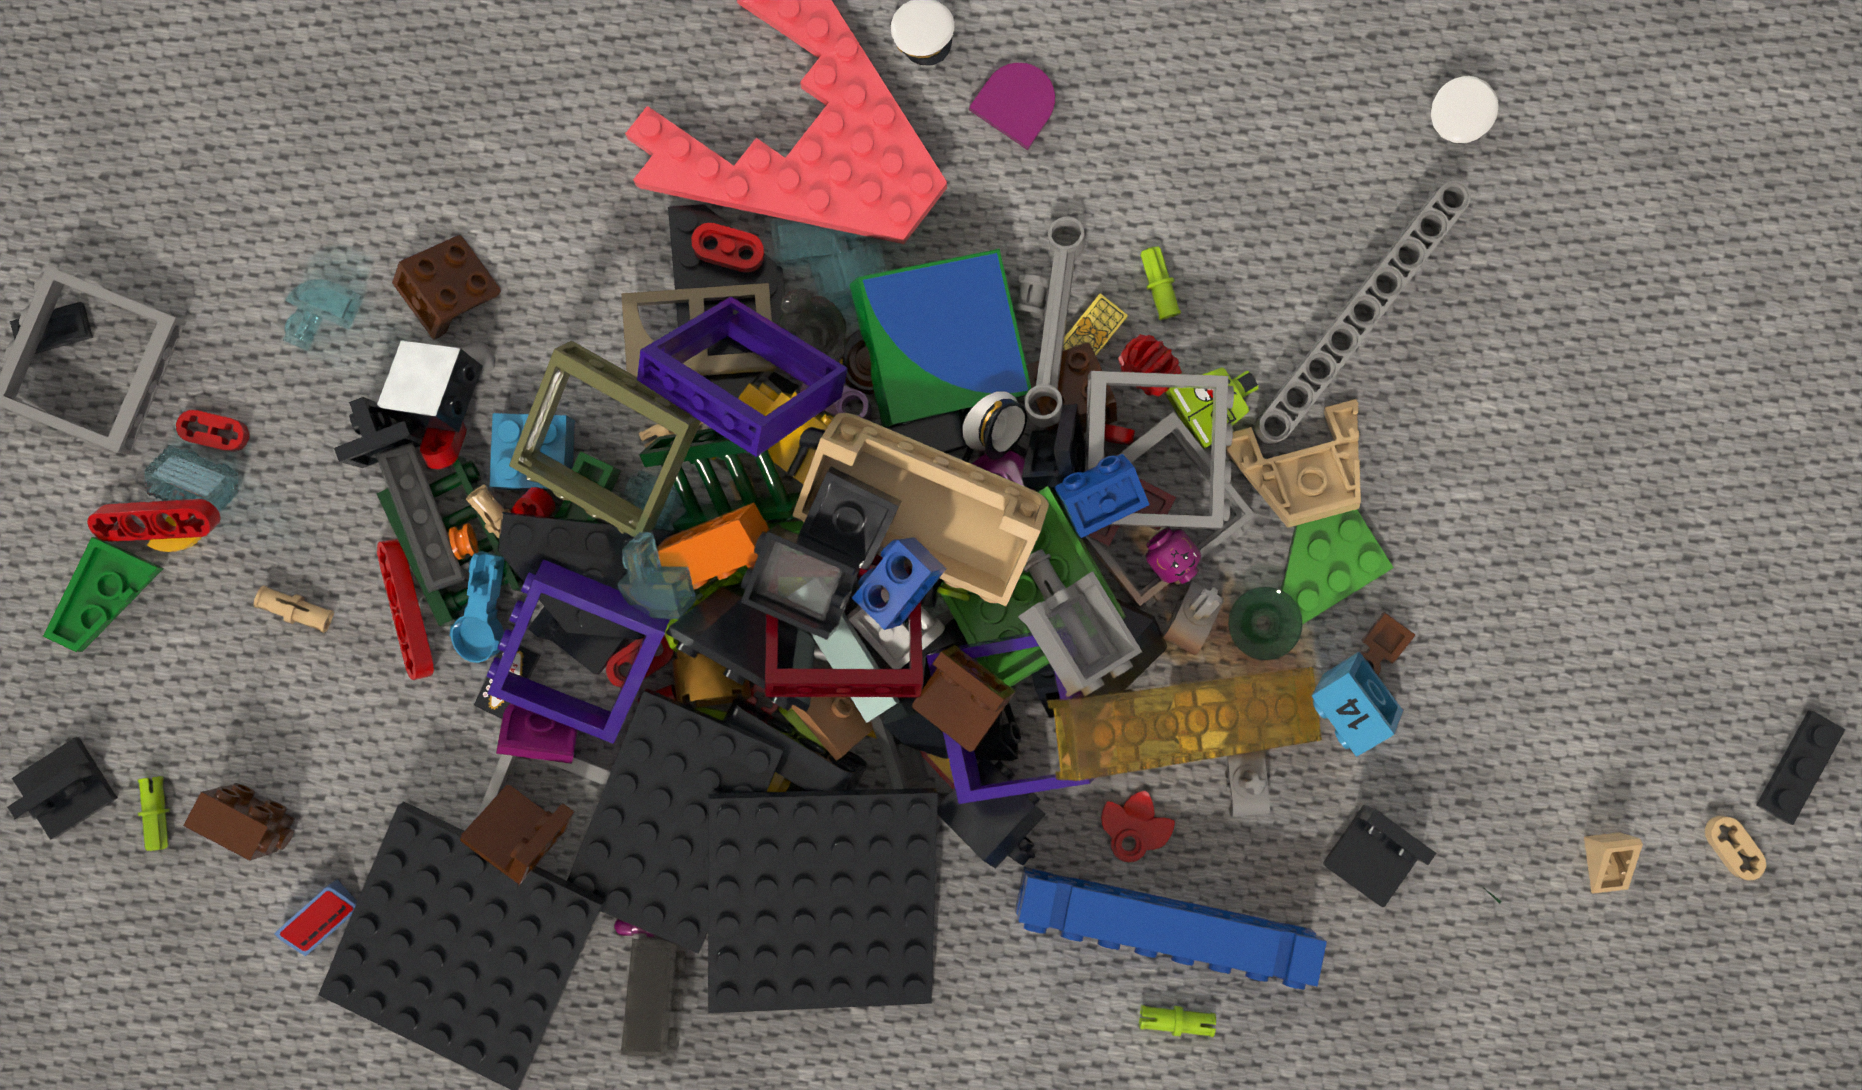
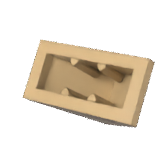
(1611, 860)

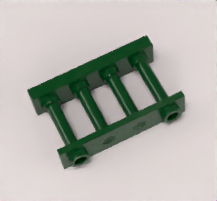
(711, 444)
(444, 603)

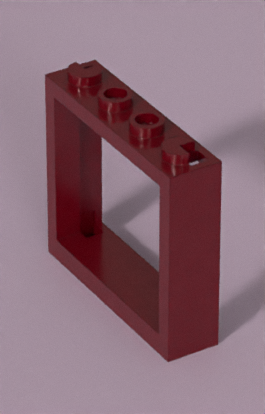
(846, 681)

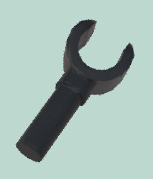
(808, 439)

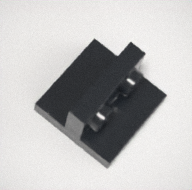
(377, 434)
(1055, 452)
(850, 516)
(62, 789)

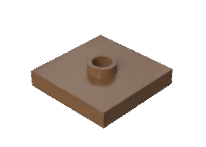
(835, 723)

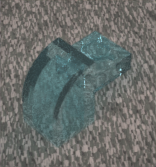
(319, 301)
(652, 587)

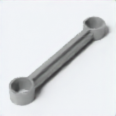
(1055, 321)

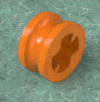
(463, 541)

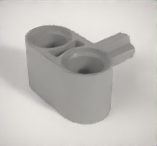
(1193, 618)
(1247, 784)

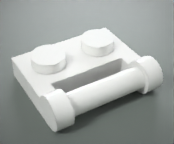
(893, 642)

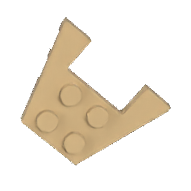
(1310, 480)

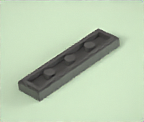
(420, 517)

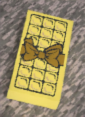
(1095, 325)

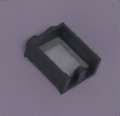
(800, 581)

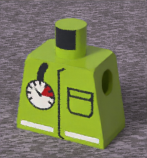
(1196, 405)

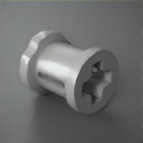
(1031, 296)

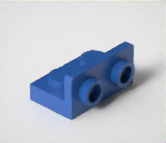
(1102, 494)

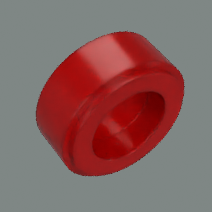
(1118, 434)

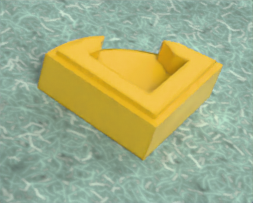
(174, 544)

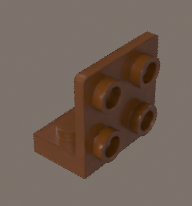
(444, 284)
(1073, 383)
(962, 698)
(515, 832)

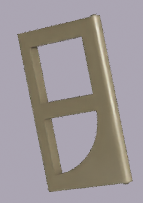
(637, 337)

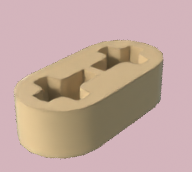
(1742, 843)

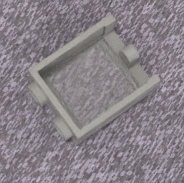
(1082, 635)

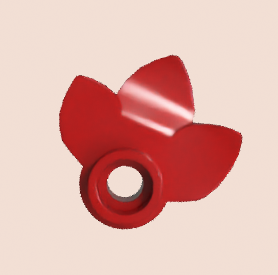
(1136, 821)

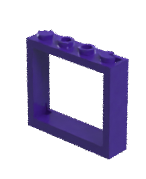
(664, 372)
(553, 704)
(964, 763)

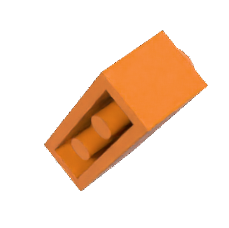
(715, 545)

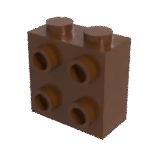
(241, 821)

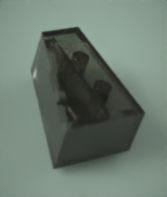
(653, 1001)

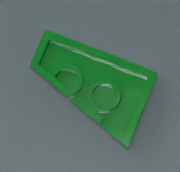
(97, 593)

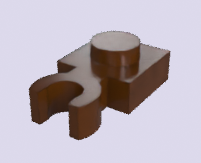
(1386, 640)

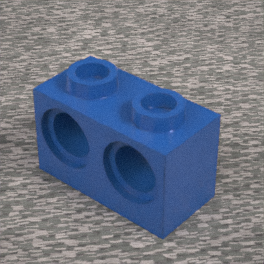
(903, 589)

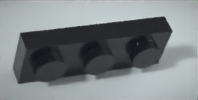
(1800, 767)

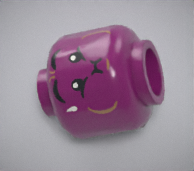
(1173, 555)

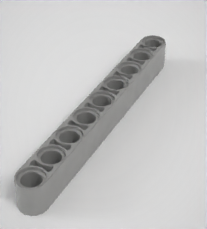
(1373, 301)

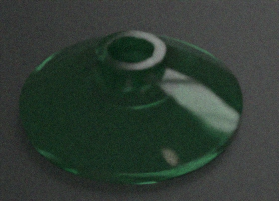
(1283, 617)

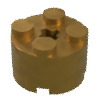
(704, 681)

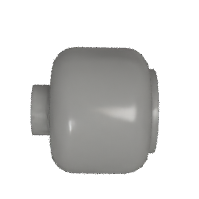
(482, 354)

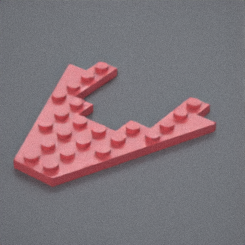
(849, 171)

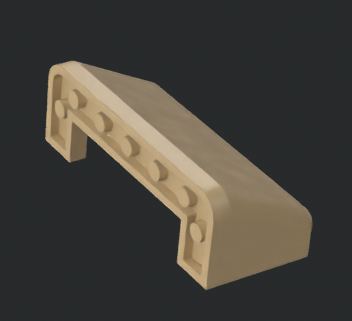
(957, 511)

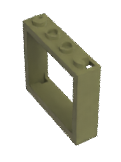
(626, 389)

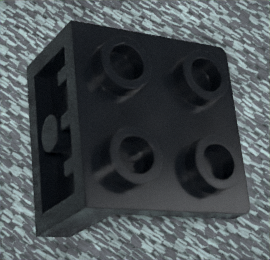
(588, 650)
(1376, 855)

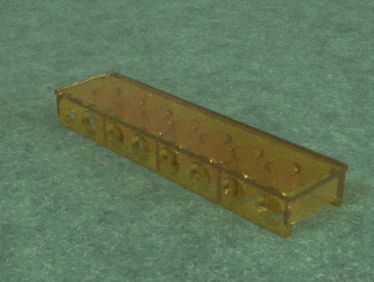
(1184, 722)

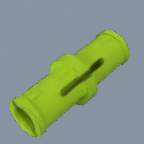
(1177, 1021)

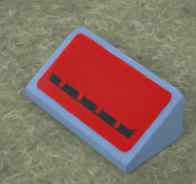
(318, 918)

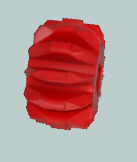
(1148, 356)

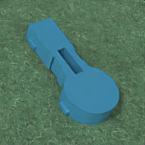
(479, 630)

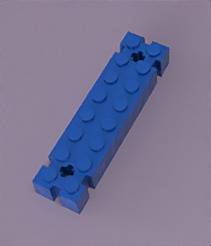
(1170, 928)

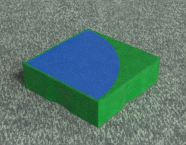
(940, 336)

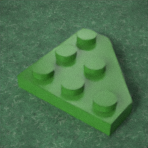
(1331, 562)

